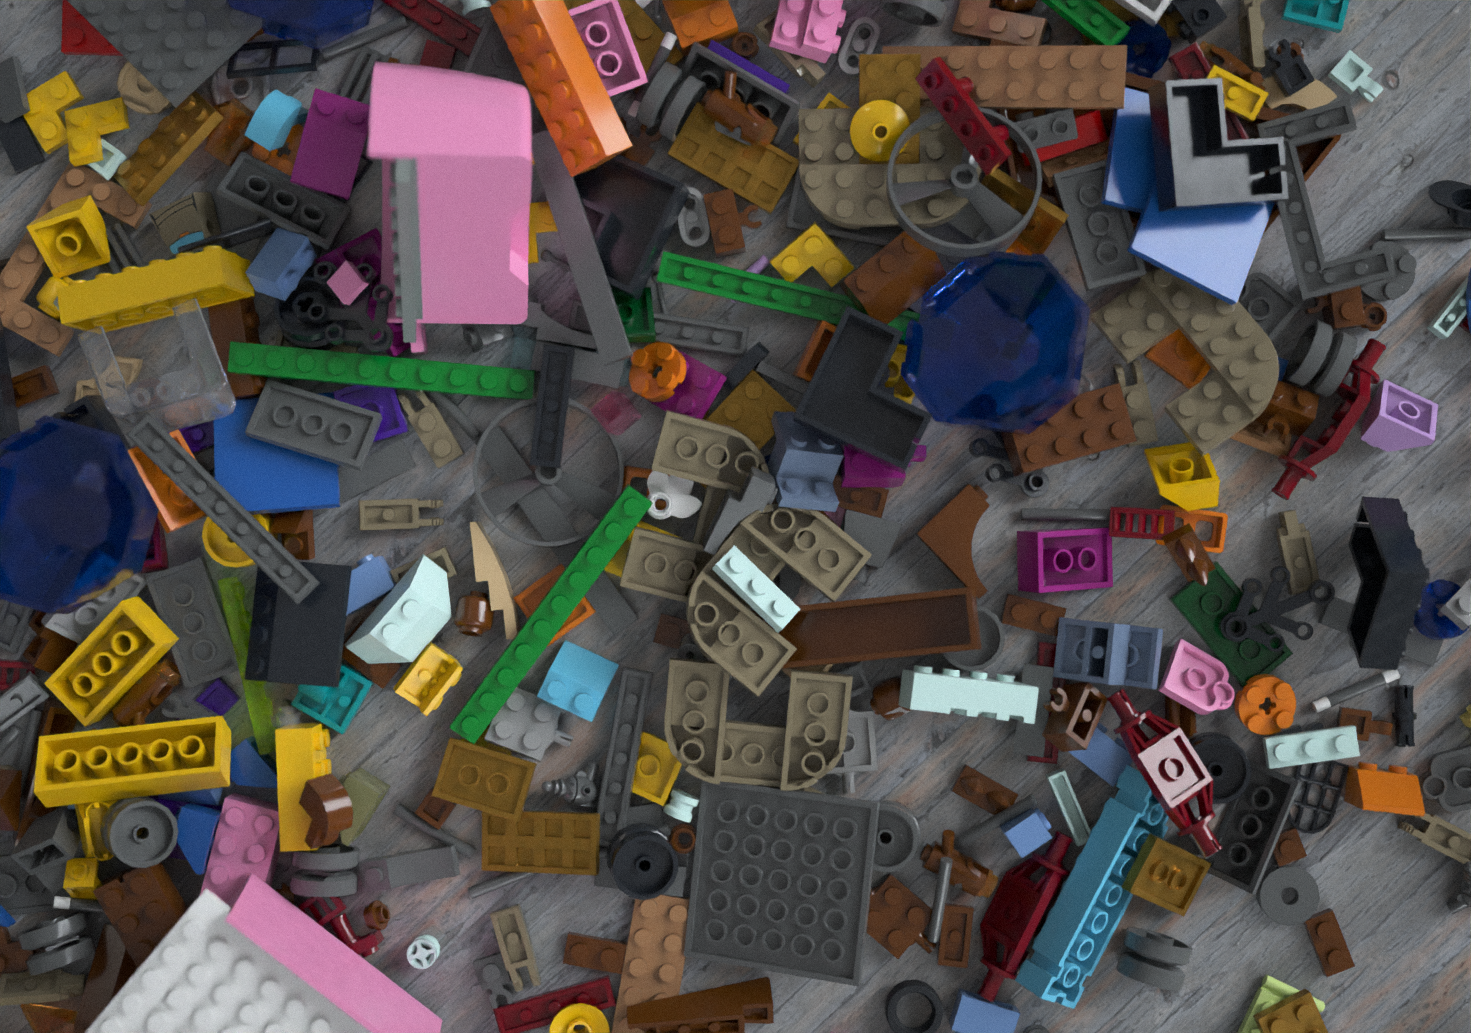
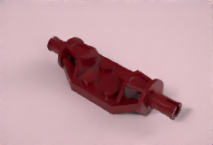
(1345, 416)
(1169, 769)
(1017, 912)

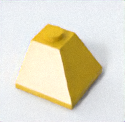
(71, 237)
(1184, 476)

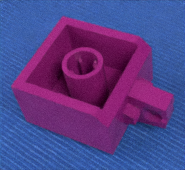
(863, 471)

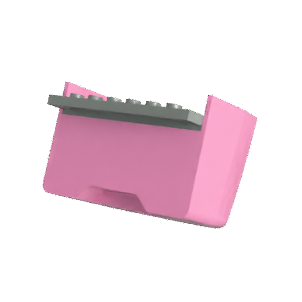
(452, 195)

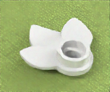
(676, 494)

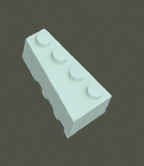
(968, 695)

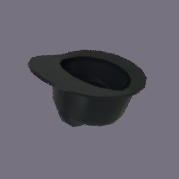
(1455, 197)

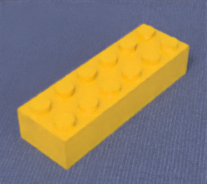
(153, 290)
(133, 761)

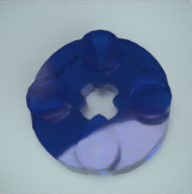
(1156, 45)
(1427, 619)

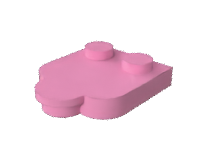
(1196, 680)

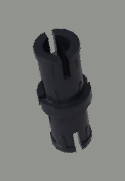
(1404, 715)

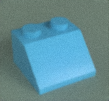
(578, 680)

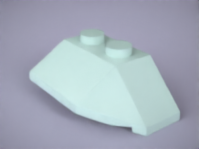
(406, 617)

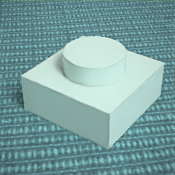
(111, 161)

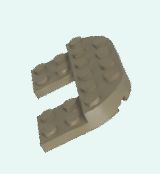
(856, 193)
(1222, 334)
(702, 454)
(769, 539)
(750, 751)

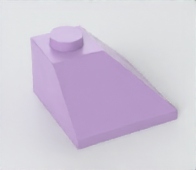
(1399, 419)

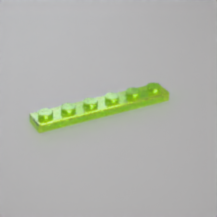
(239, 622)

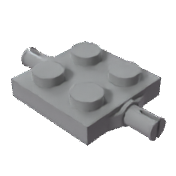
(527, 725)
(859, 749)

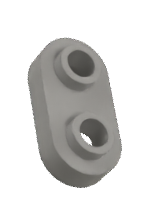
(855, 45)
(694, 218)

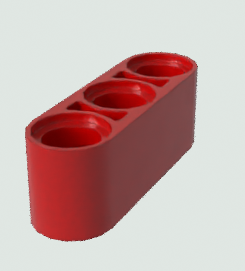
(1090, 131)

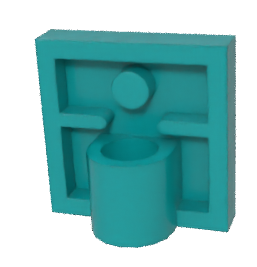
(1316, 13)
(335, 705)

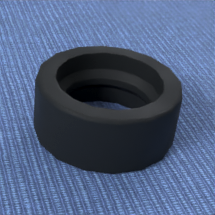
(903, 989)

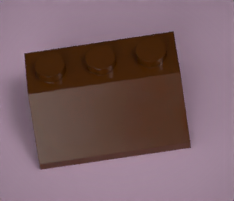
(893, 278)

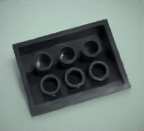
(302, 640)

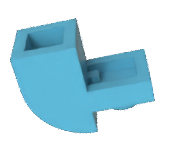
(275, 119)

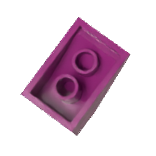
(331, 144)
(1064, 559)

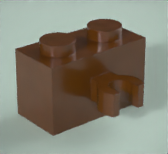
(727, 222)
(1340, 309)
(1289, 410)
(1073, 715)

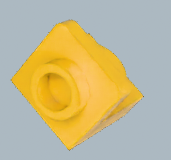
(81, 878)

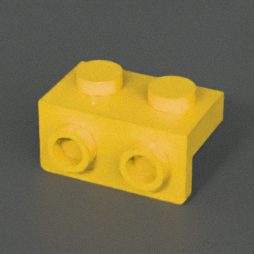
(429, 678)

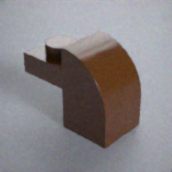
(328, 807)

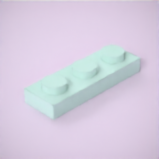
(756, 589)
(1311, 746)

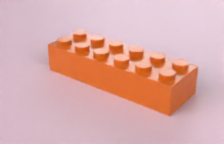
(562, 81)

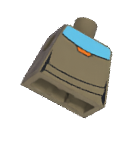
(187, 221)

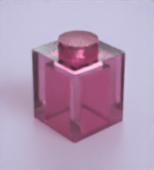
(616, 413)

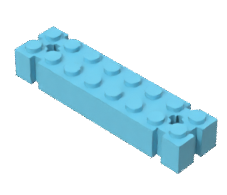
(1093, 894)

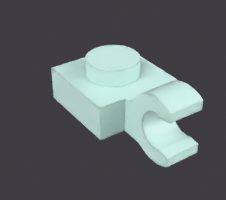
(1352, 74)

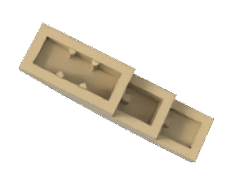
(490, 568)

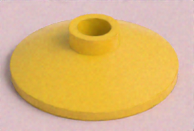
(866, 121)
(578, 1014)

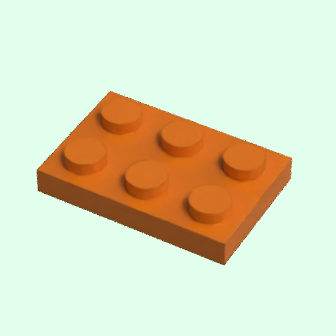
(173, 504)

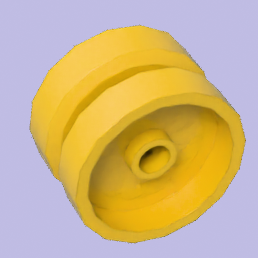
(224, 549)

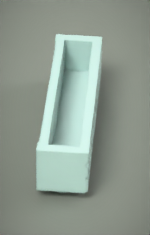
(1069, 806)

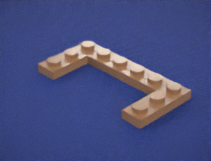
(982, 22)
(27, 262)

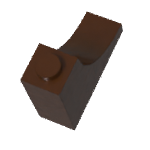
(951, 534)

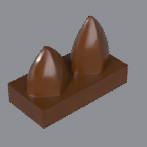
(1189, 554)
(983, 791)

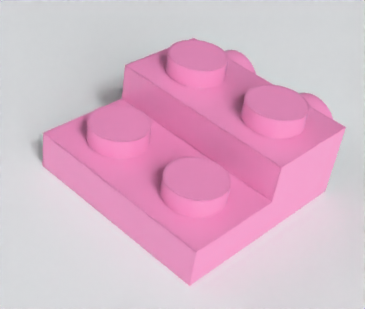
(808, 28)

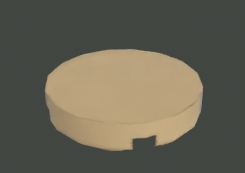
(139, 92)

